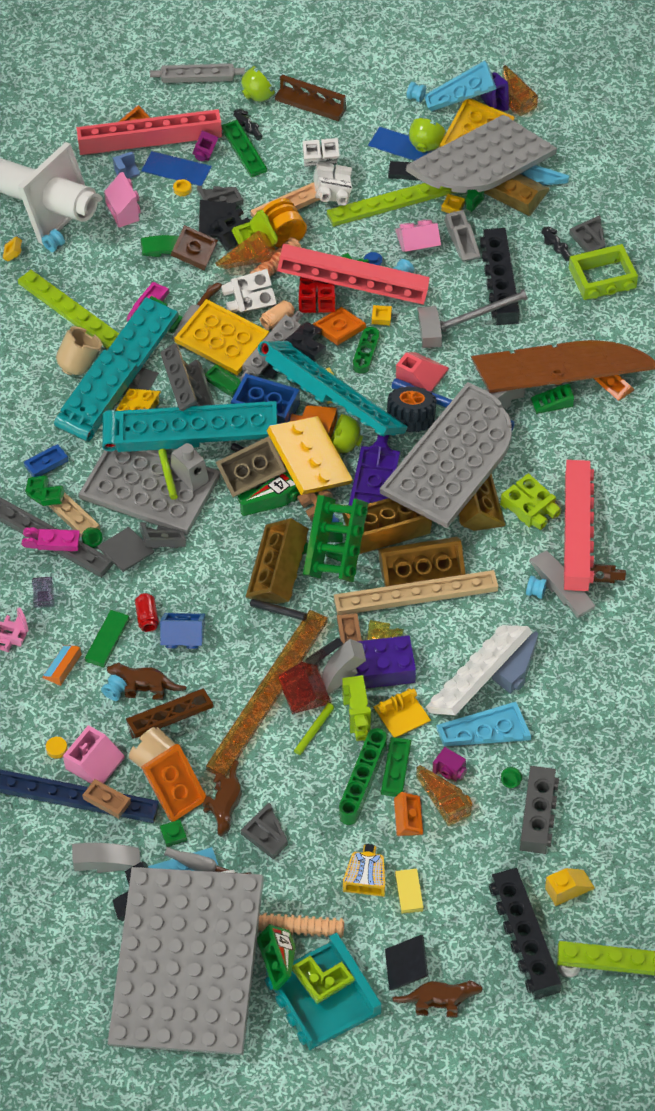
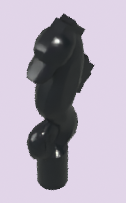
(240, 115)
(551, 239)

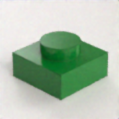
(173, 833)

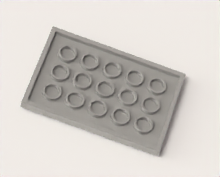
(137, 487)

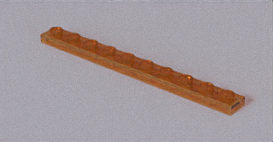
(265, 694)

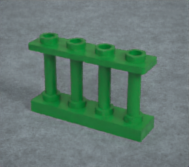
(319, 537)

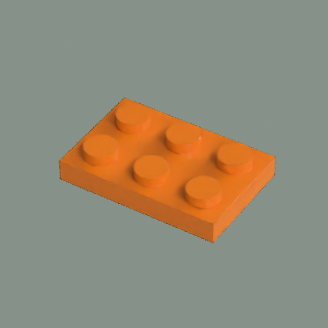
(174, 782)

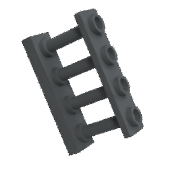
(186, 379)

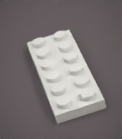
(478, 669)

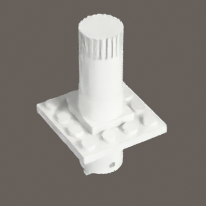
(51, 192)

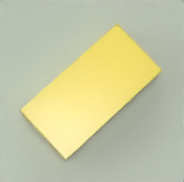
(409, 891)

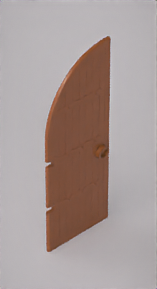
(558, 364)

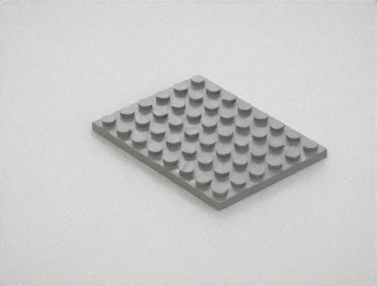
(186, 961)

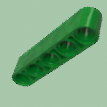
(362, 785)

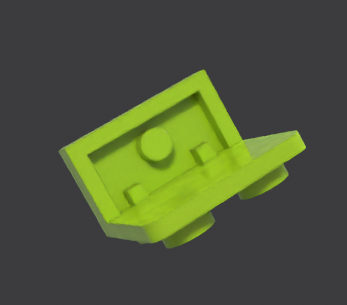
(258, 222)

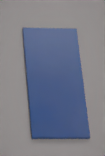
(396, 144)
(176, 168)

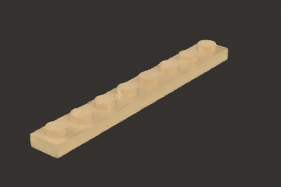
(415, 592)

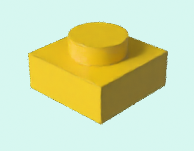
(452, 204)
(12, 249)
(381, 315)

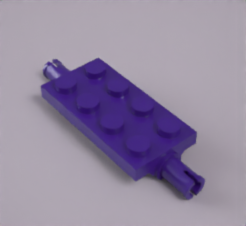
(373, 469)

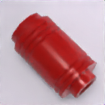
(146, 612)

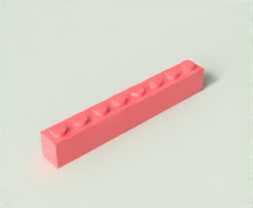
(147, 132)
(353, 274)
(577, 526)

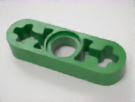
(364, 343)

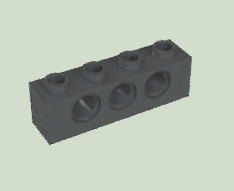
(531, 839)

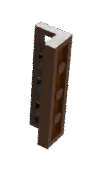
(311, 101)
(169, 713)

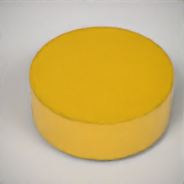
(182, 187)
(56, 747)

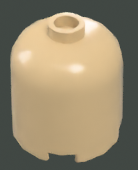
(77, 351)
(153, 744)

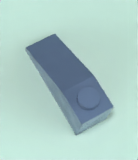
(513, 672)

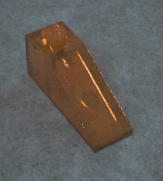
(521, 96)
(251, 251)
(445, 796)

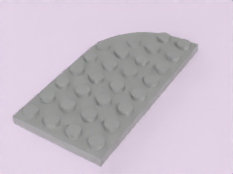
(482, 157)
(452, 457)

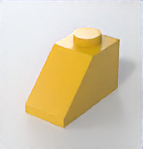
(567, 885)

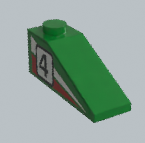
(272, 495)
(278, 954)

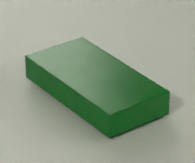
(223, 380)

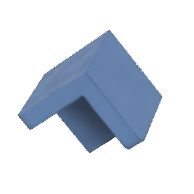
(126, 164)

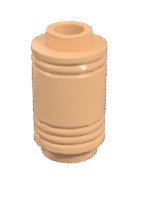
(275, 314)

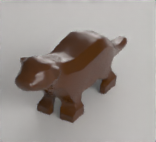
(143, 680)
(226, 799)
(440, 996)

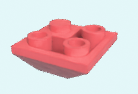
(420, 370)

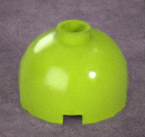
(256, 86)
(425, 135)
(346, 434)

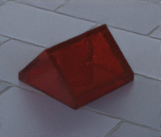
(303, 688)

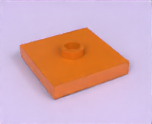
(340, 326)

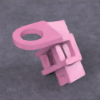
(18, 628)

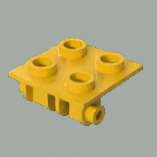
(139, 399)
(402, 713)

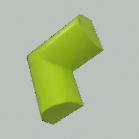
(319, 983)

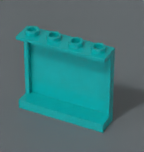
(335, 1014)

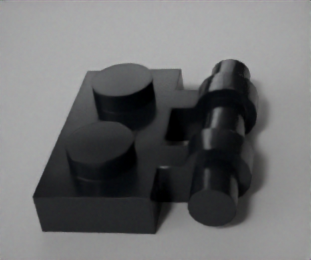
(226, 235)

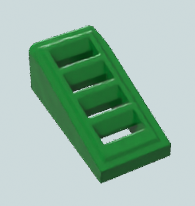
(561, 403)

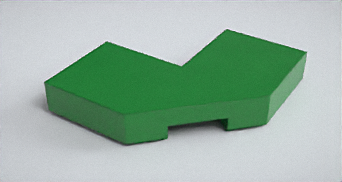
(38, 490)

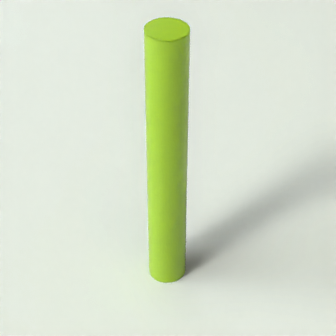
(167, 474)
(314, 729)

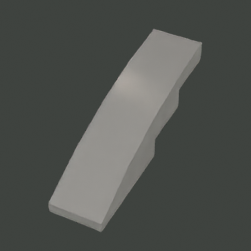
(553, 571)

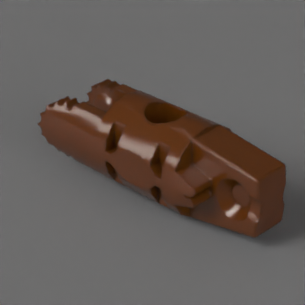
(609, 574)

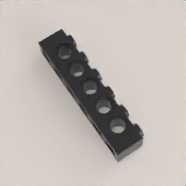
(500, 274)
(511, 883)

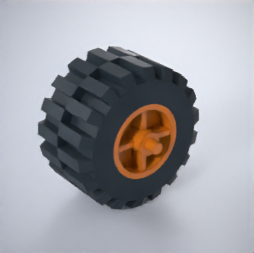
(412, 407)

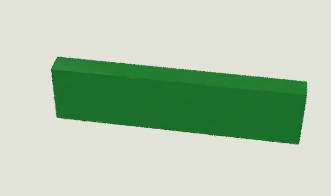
(243, 148)

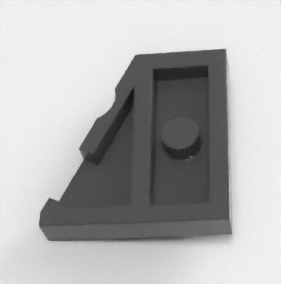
(221, 194)
(589, 235)
(162, 537)
(265, 832)

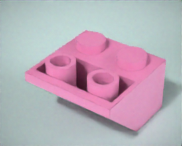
(122, 201)
(418, 236)
(92, 756)

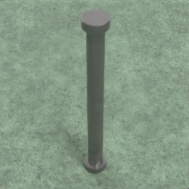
(483, 310)

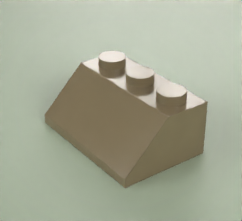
(251, 466)

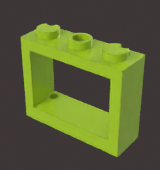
(599, 258)

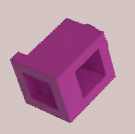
(204, 146)
(450, 765)

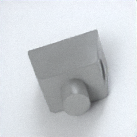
(186, 462)

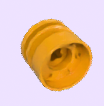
(285, 220)

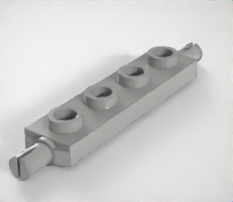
(197, 73)
(256, 363)

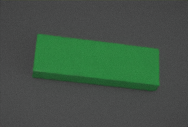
(107, 638)
(396, 766)

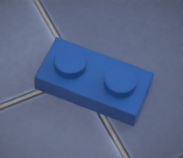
(46, 461)

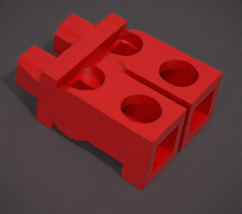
(309, 290)

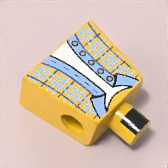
(365, 873)

